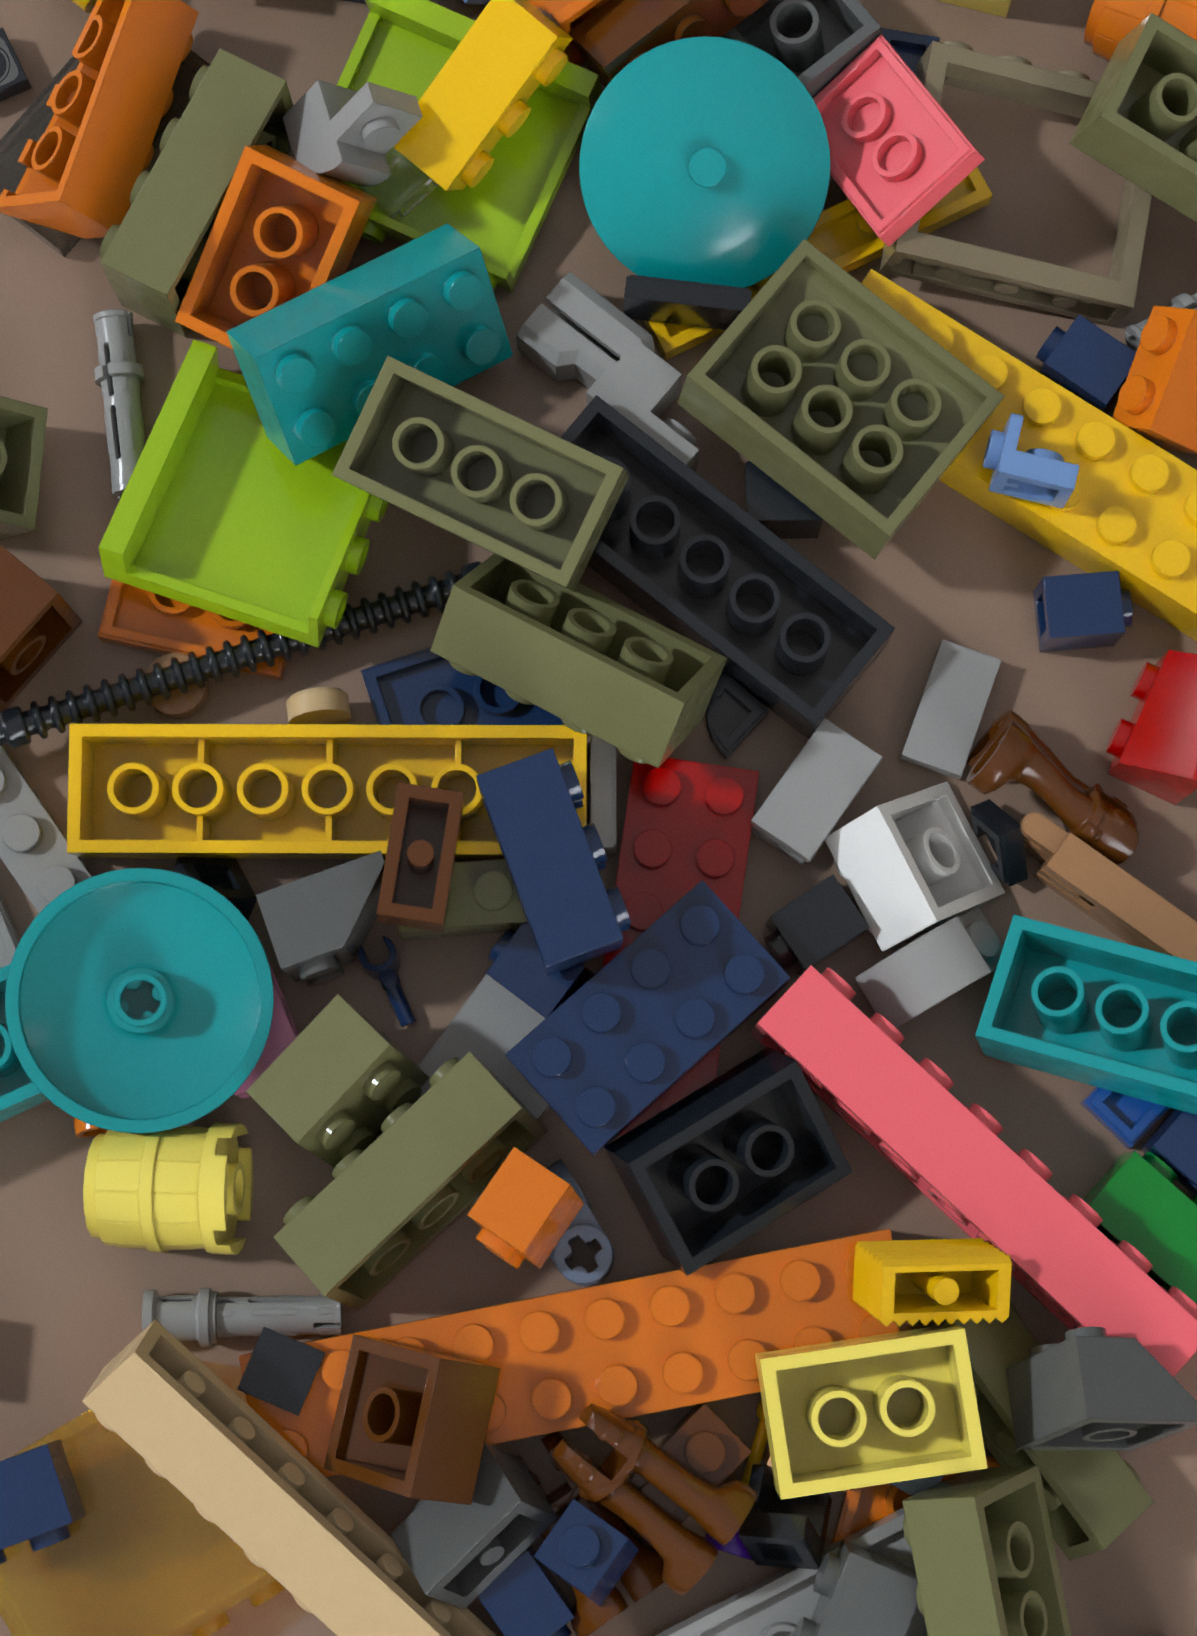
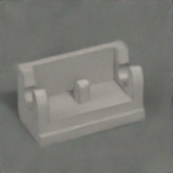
(814, 792)

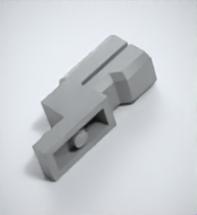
(611, 357)

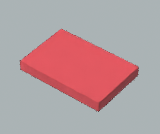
(891, 141)

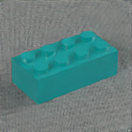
(323, 350)
(1094, 1013)

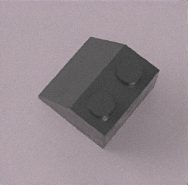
(323, 918)
(1095, 1395)

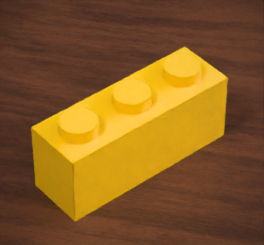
(484, 92)

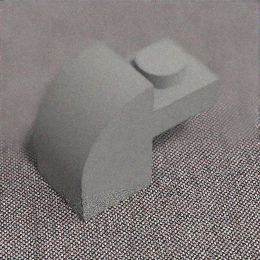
(349, 131)
(932, 968)

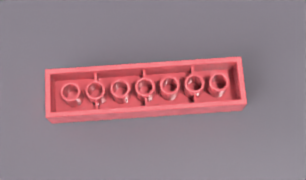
(971, 1172)

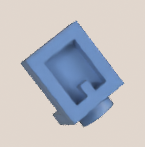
(1029, 475)

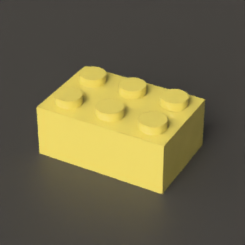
(870, 1411)

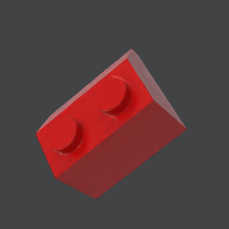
(1160, 741)

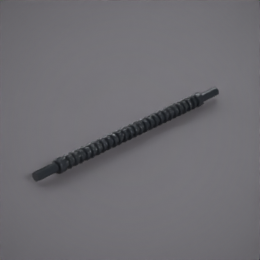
(19, 726)

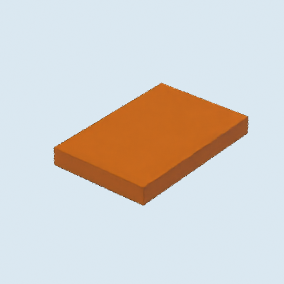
(169, 626)

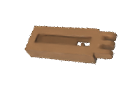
(1107, 891)

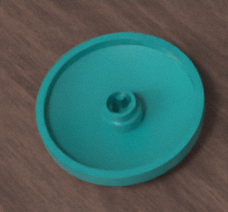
(704, 163)
(139, 1000)

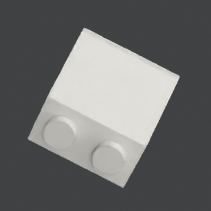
(913, 865)

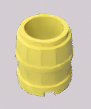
(169, 1189)

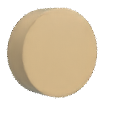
(319, 706)

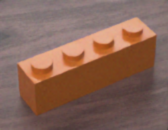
(103, 117)

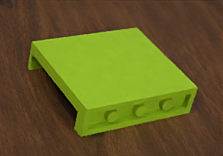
(405, 50)
(231, 520)

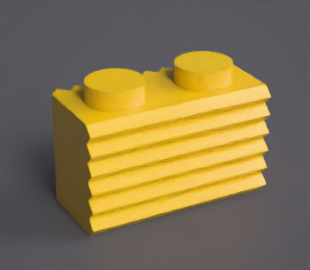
(932, 1281)

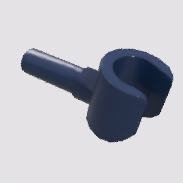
(390, 981)

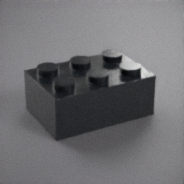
(728, 1159)

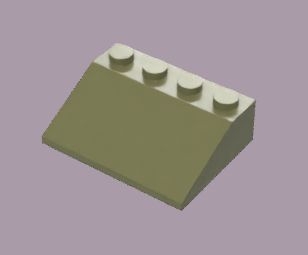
(838, 398)

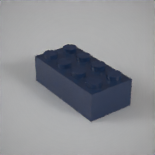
(648, 1018)

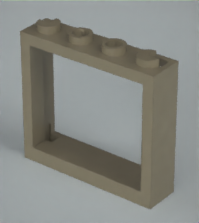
(1004, 274)

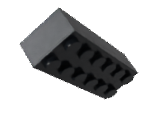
(727, 578)

